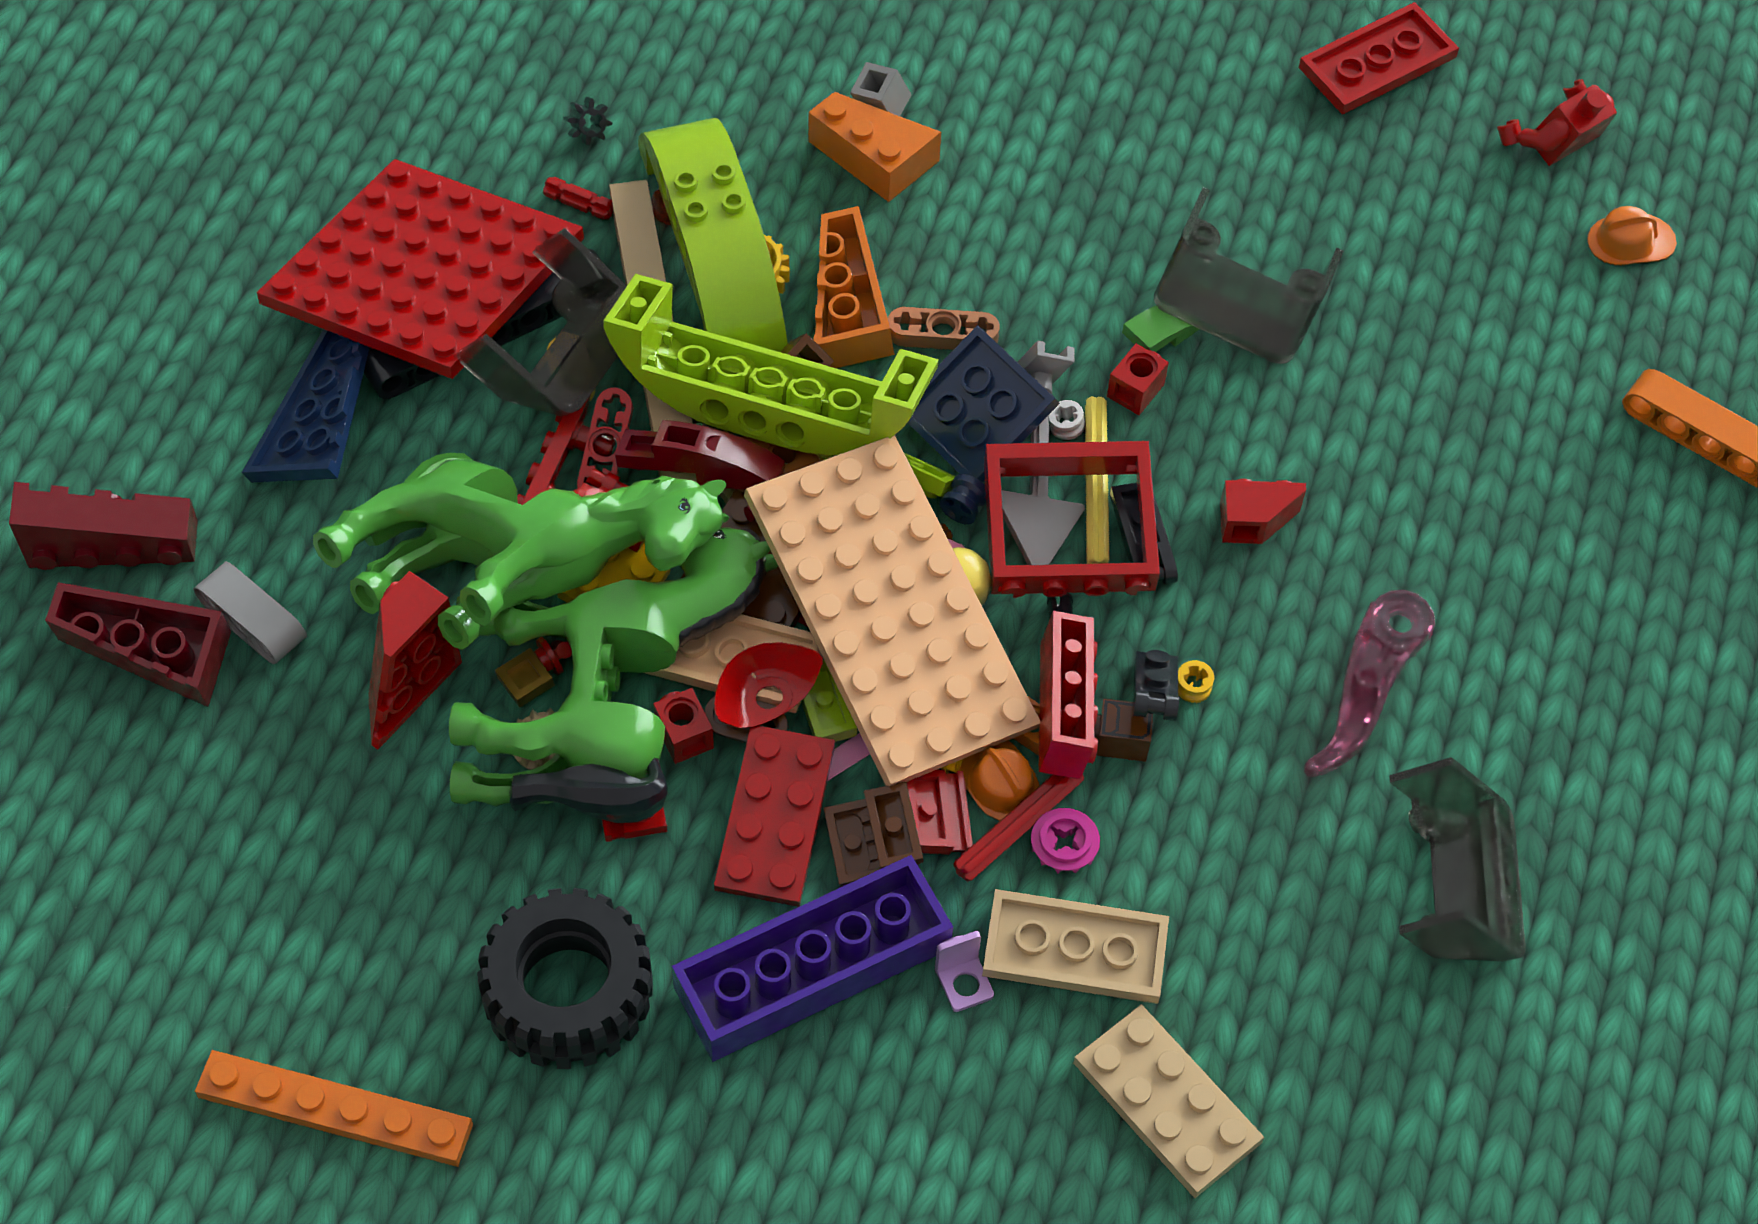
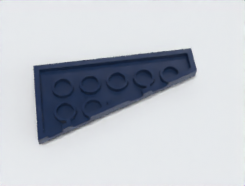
(314, 417)

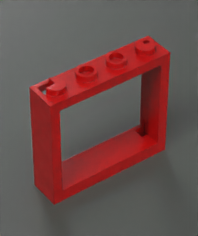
(1067, 460)

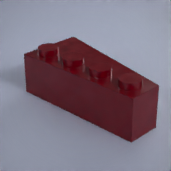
(101, 528)

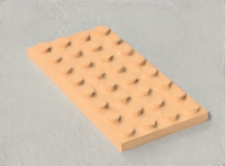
(891, 610)

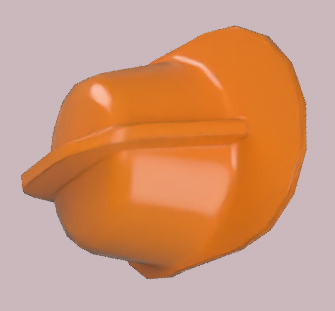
(1631, 237)
(998, 779)

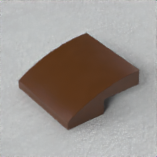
(872, 832)

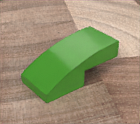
(1156, 329)

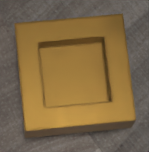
(524, 677)

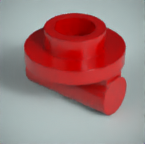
(550, 654)

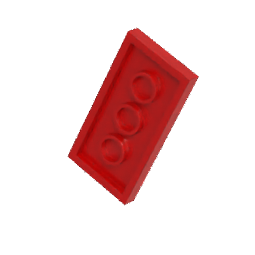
(1378, 58)
(774, 815)

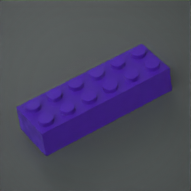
(811, 957)

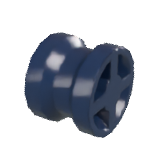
(964, 499)

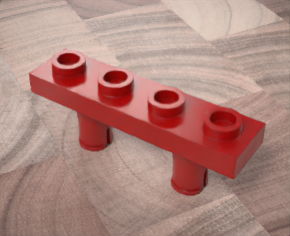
(556, 446)

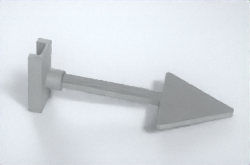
(1035, 519)

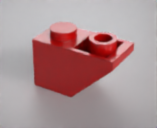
(1258, 508)

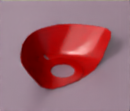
(775, 664)

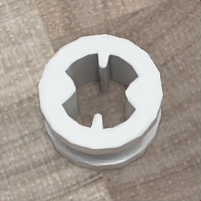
(1067, 430)

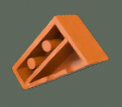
(873, 143)

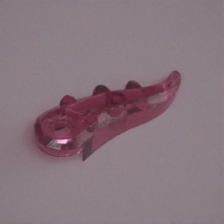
(1371, 670)

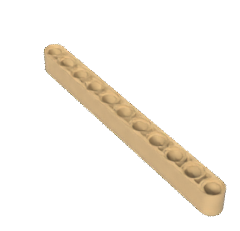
(642, 255)

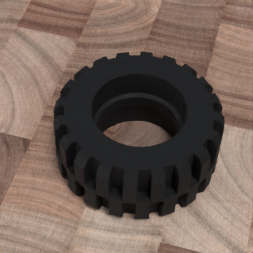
(553, 926)

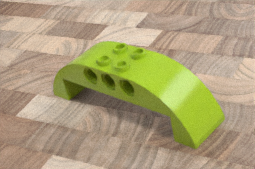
(717, 231)
(755, 387)

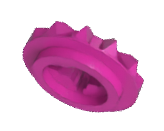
(1065, 823)

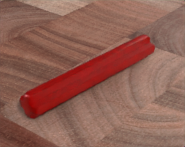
(1014, 825)

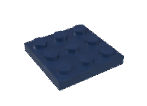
(977, 401)

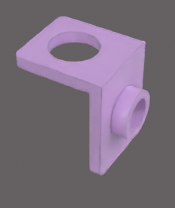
(960, 957)

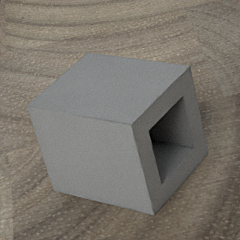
(881, 88)

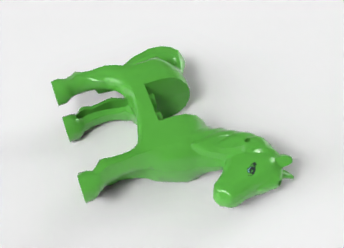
(519, 549)

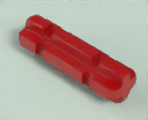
(578, 198)

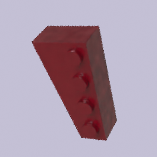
(149, 637)

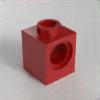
(1137, 379)
(689, 739)

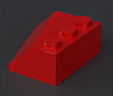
(408, 654)

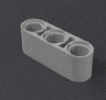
(250, 612)

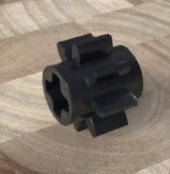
(597, 119)

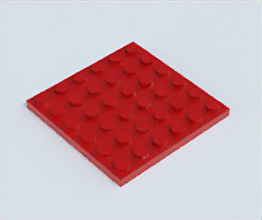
(417, 267)

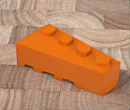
(849, 301)

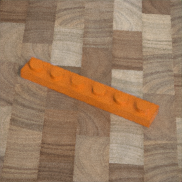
(334, 1108)

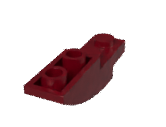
(699, 450)

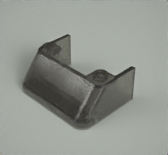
(1238, 300)
(579, 352)
(1471, 865)

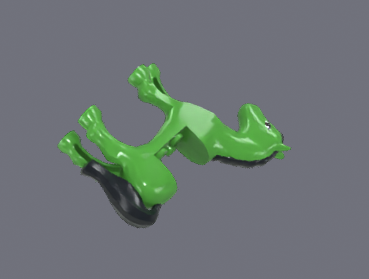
(605, 748)

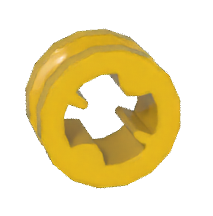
(1201, 671)

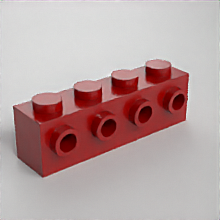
(1067, 695)

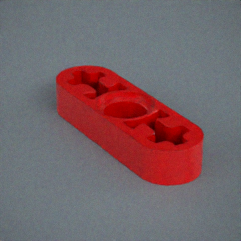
(602, 414)

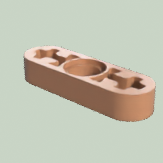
(930, 339)

